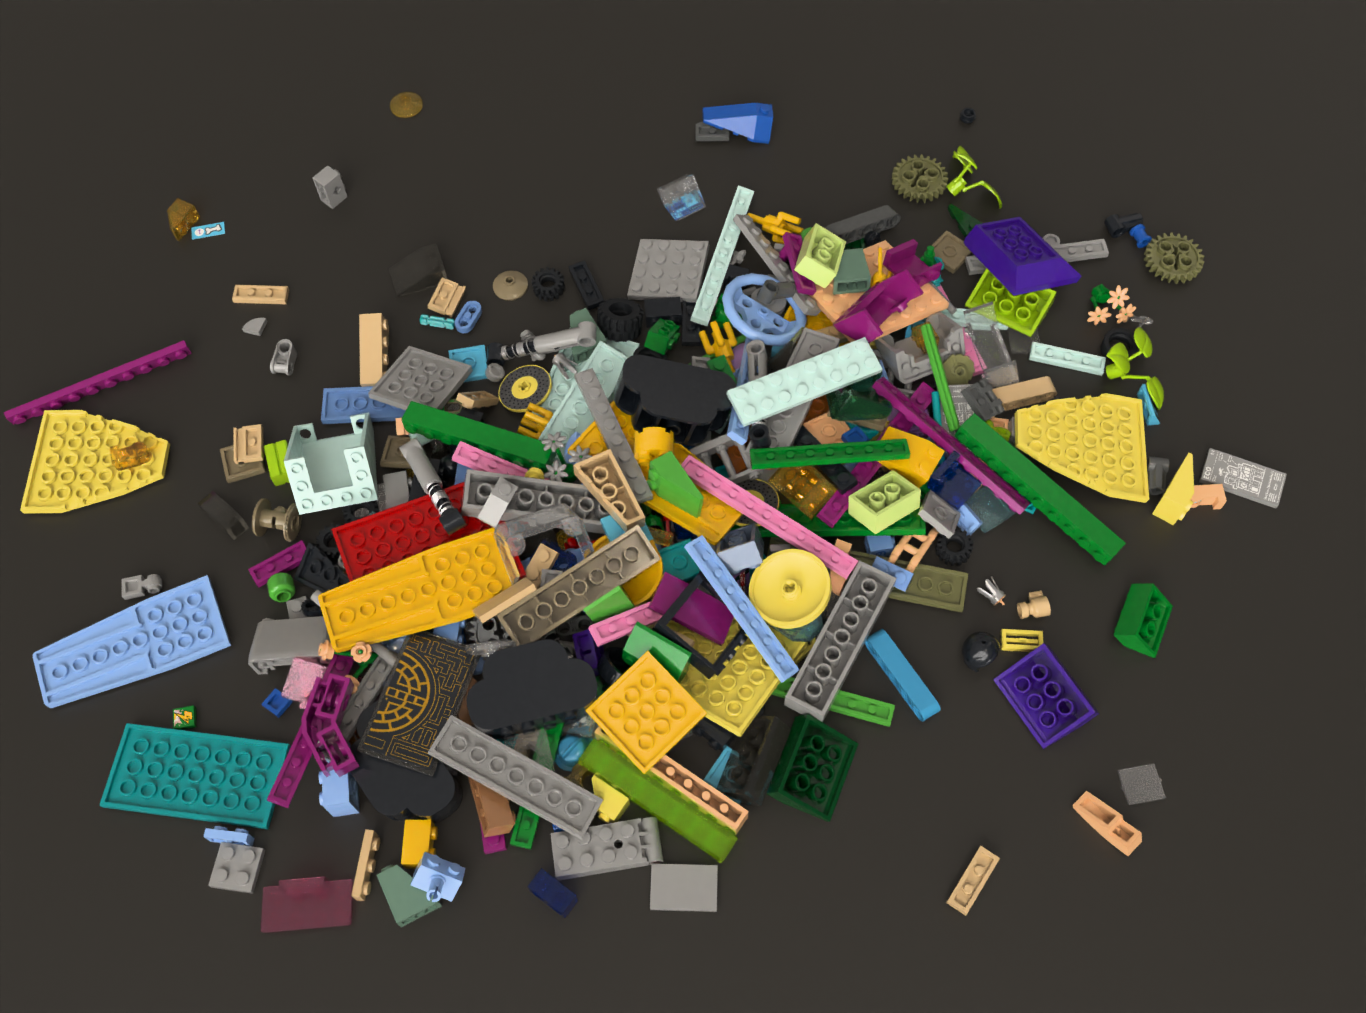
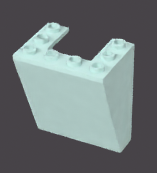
(332, 469)

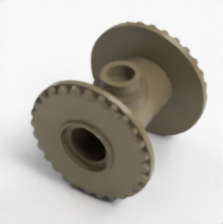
(279, 518)

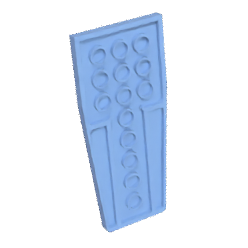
(133, 644)

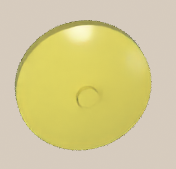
(790, 588)

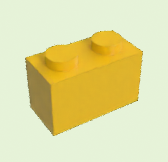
(417, 839)

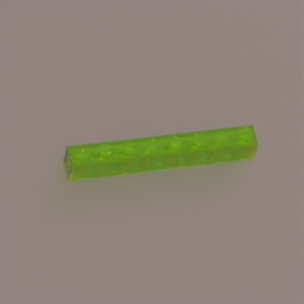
(658, 800)

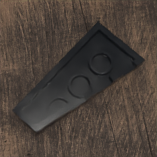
(319, 570)

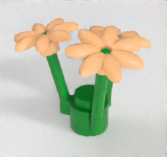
(1102, 295)

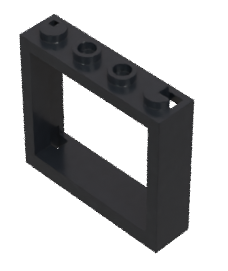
(697, 660)

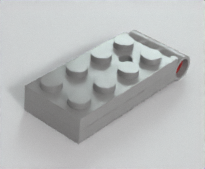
(597, 849)

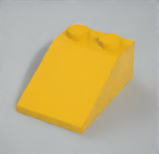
(922, 459)

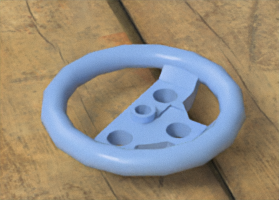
(757, 318)

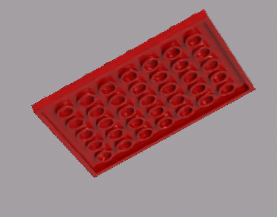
(401, 533)

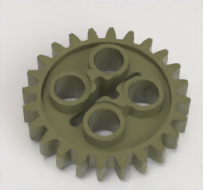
(928, 184)
(1174, 258)

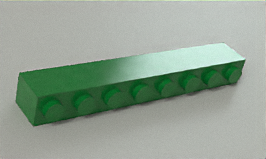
(491, 439)

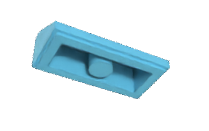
(1149, 409)

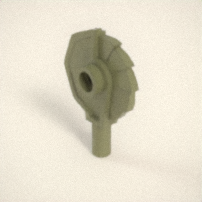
(958, 369)

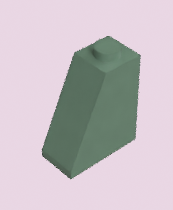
(853, 273)
(583, 353)
(404, 900)

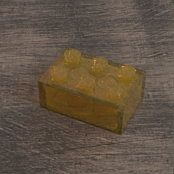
(803, 488)

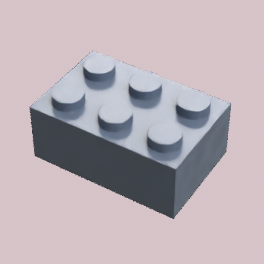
(741, 549)

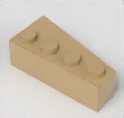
(373, 348)
(610, 488)

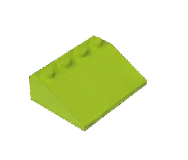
(1018, 312)

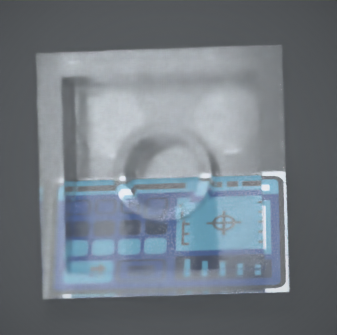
(681, 197)

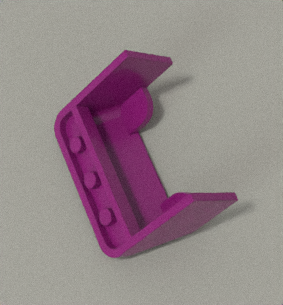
(877, 305)

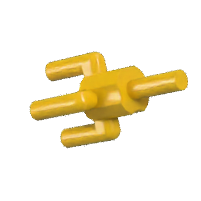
(777, 225)
(721, 346)
(535, 422)

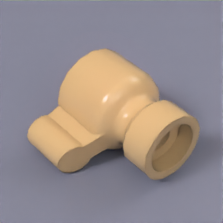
(1037, 606)

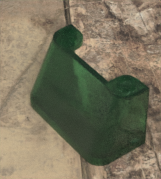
(858, 402)

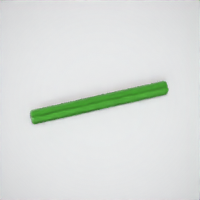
(940, 377)

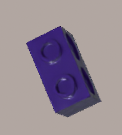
(587, 649)

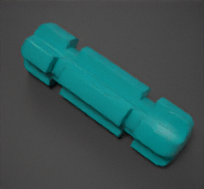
(437, 321)

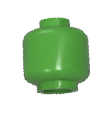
(281, 587)

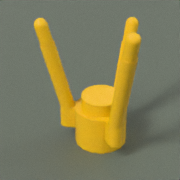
(879, 275)

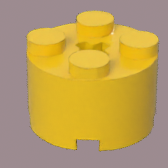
(652, 444)

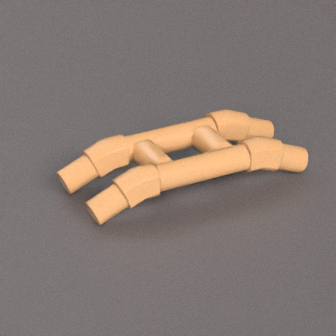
(918, 553)

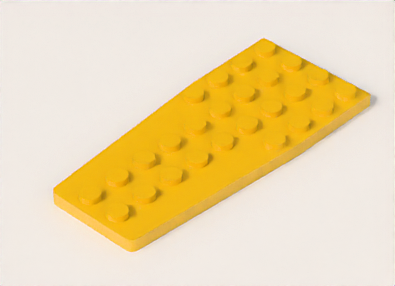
(715, 516)
(416, 593)

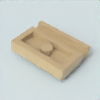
(446, 297)
(248, 444)

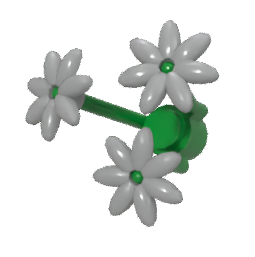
(565, 472)

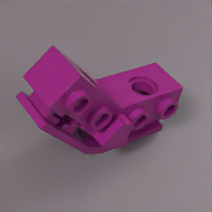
(330, 712)

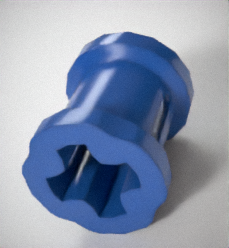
(1140, 235)

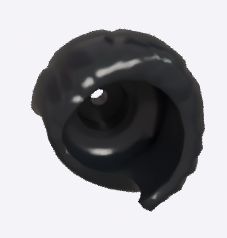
(980, 650)

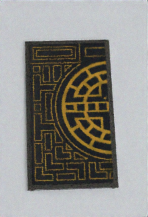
(418, 700)

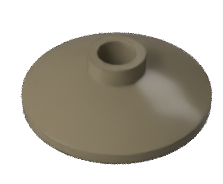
(513, 290)

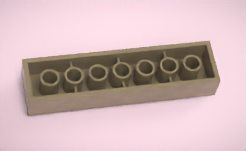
(579, 587)

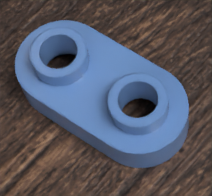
(467, 318)

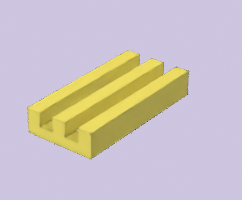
(1016, 647)

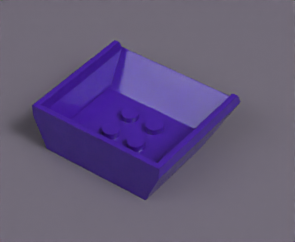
(1019, 256)

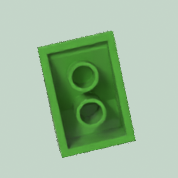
(674, 485)
(609, 605)

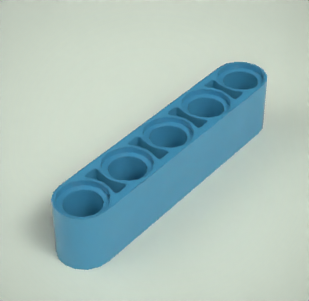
(902, 675)

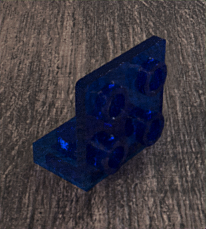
(953, 482)

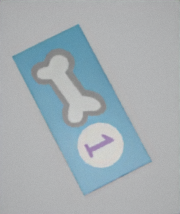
(208, 230)

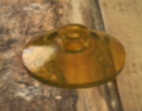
(406, 104)

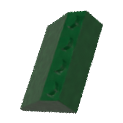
(812, 767)

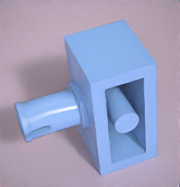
(437, 877)

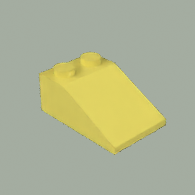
(1177, 497)

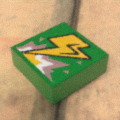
(184, 718)

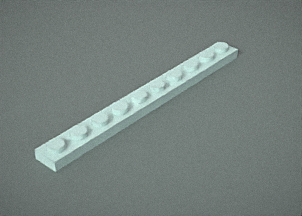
(721, 258)

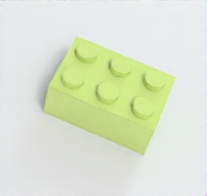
(820, 256)
(884, 501)

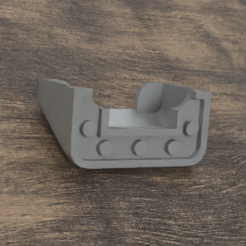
(909, 361)
(282, 640)

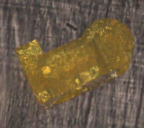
(130, 456)

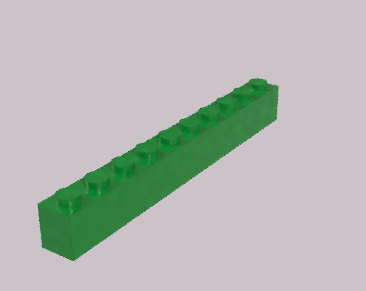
(1039, 489)

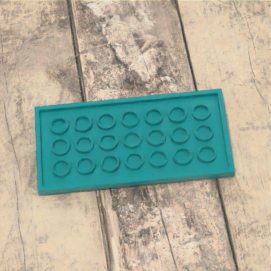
(194, 775)

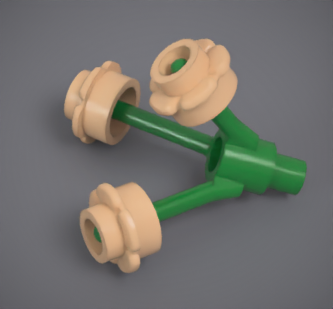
(361, 654)

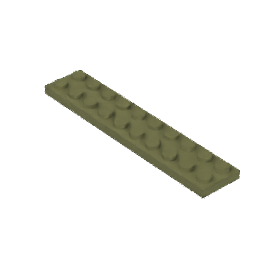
(928, 586)

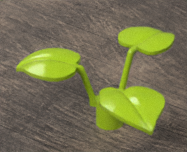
(958, 184)
(1121, 365)

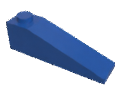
(746, 119)

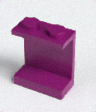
(904, 257)

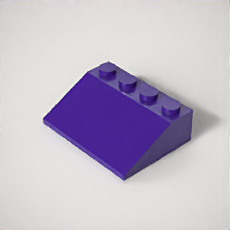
(1045, 696)

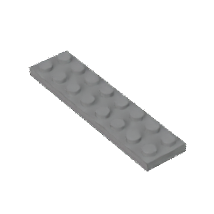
(786, 425)
(515, 776)

